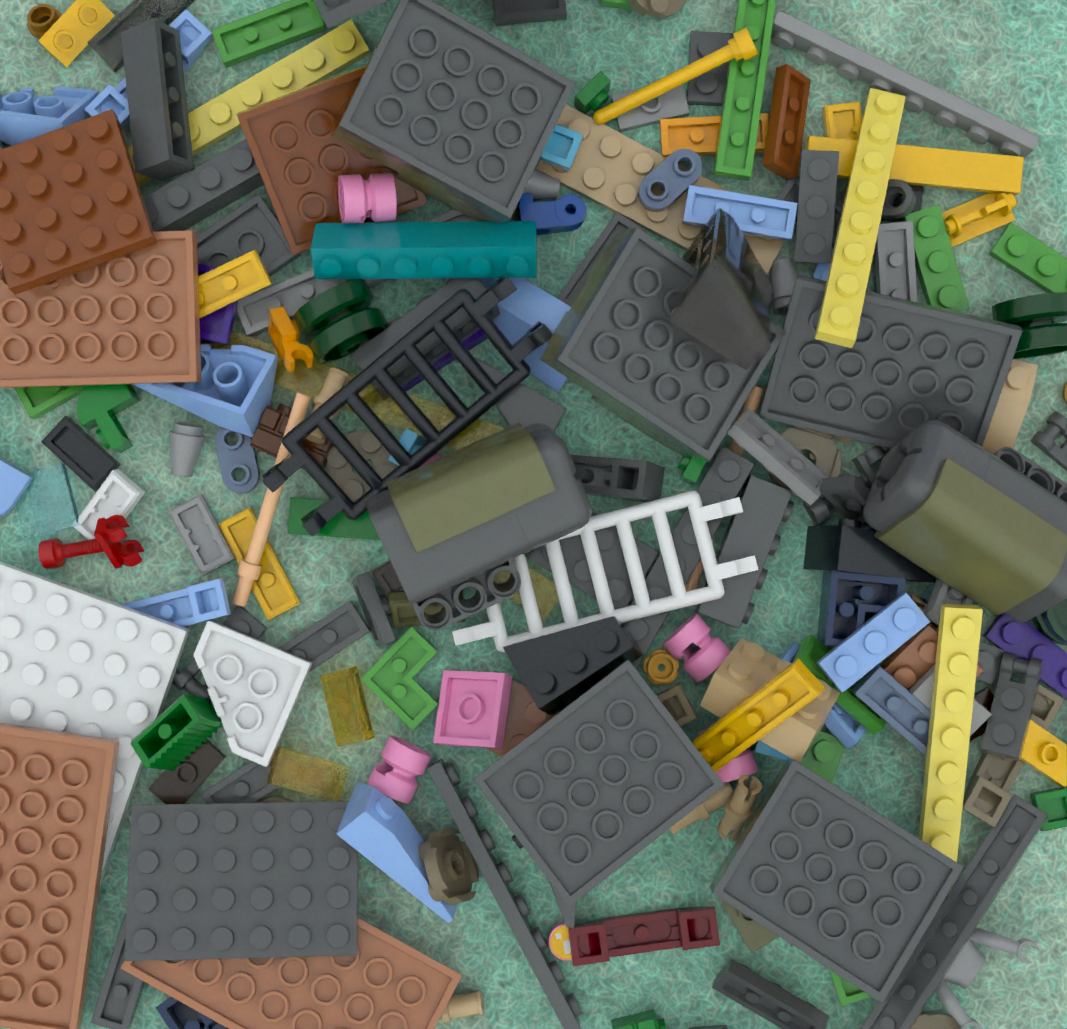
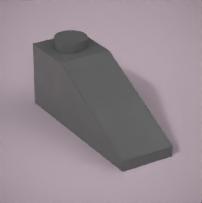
(525, 404)
(620, 478)

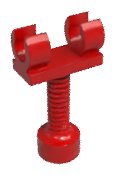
(107, 539)

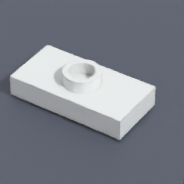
(115, 497)

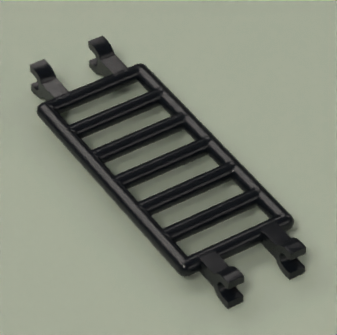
(436, 440)

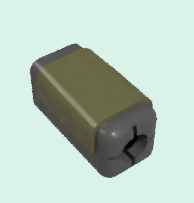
(474, 513)
(974, 519)

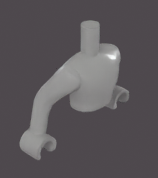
(967, 967)

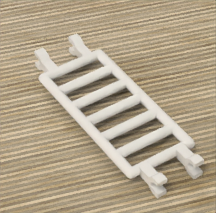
(644, 607)

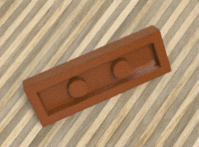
(786, 122)

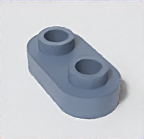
(671, 179)
(237, 457)

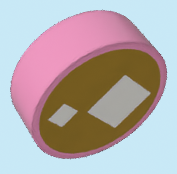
(559, 942)

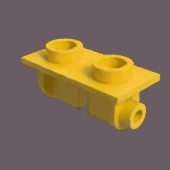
(75, 28)
(978, 216)

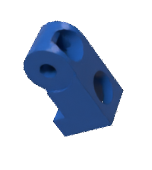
(553, 216)

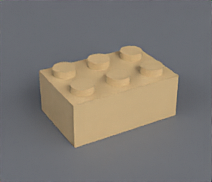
(744, 673)

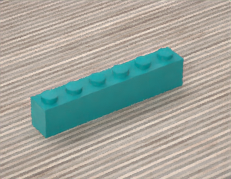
(425, 250)

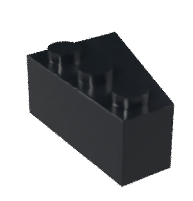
(856, 550)
(571, 661)

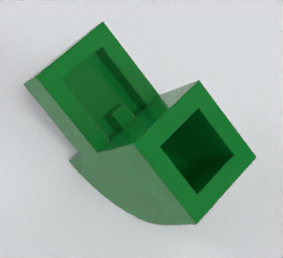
(100, 406)

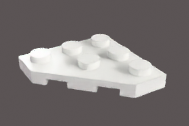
(250, 688)

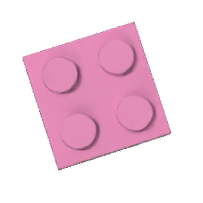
(473, 709)

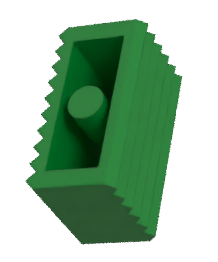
(176, 733)

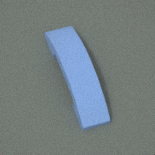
(193, 40)
(188, 605)

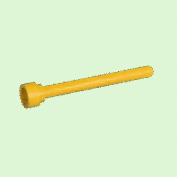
(739, 47)

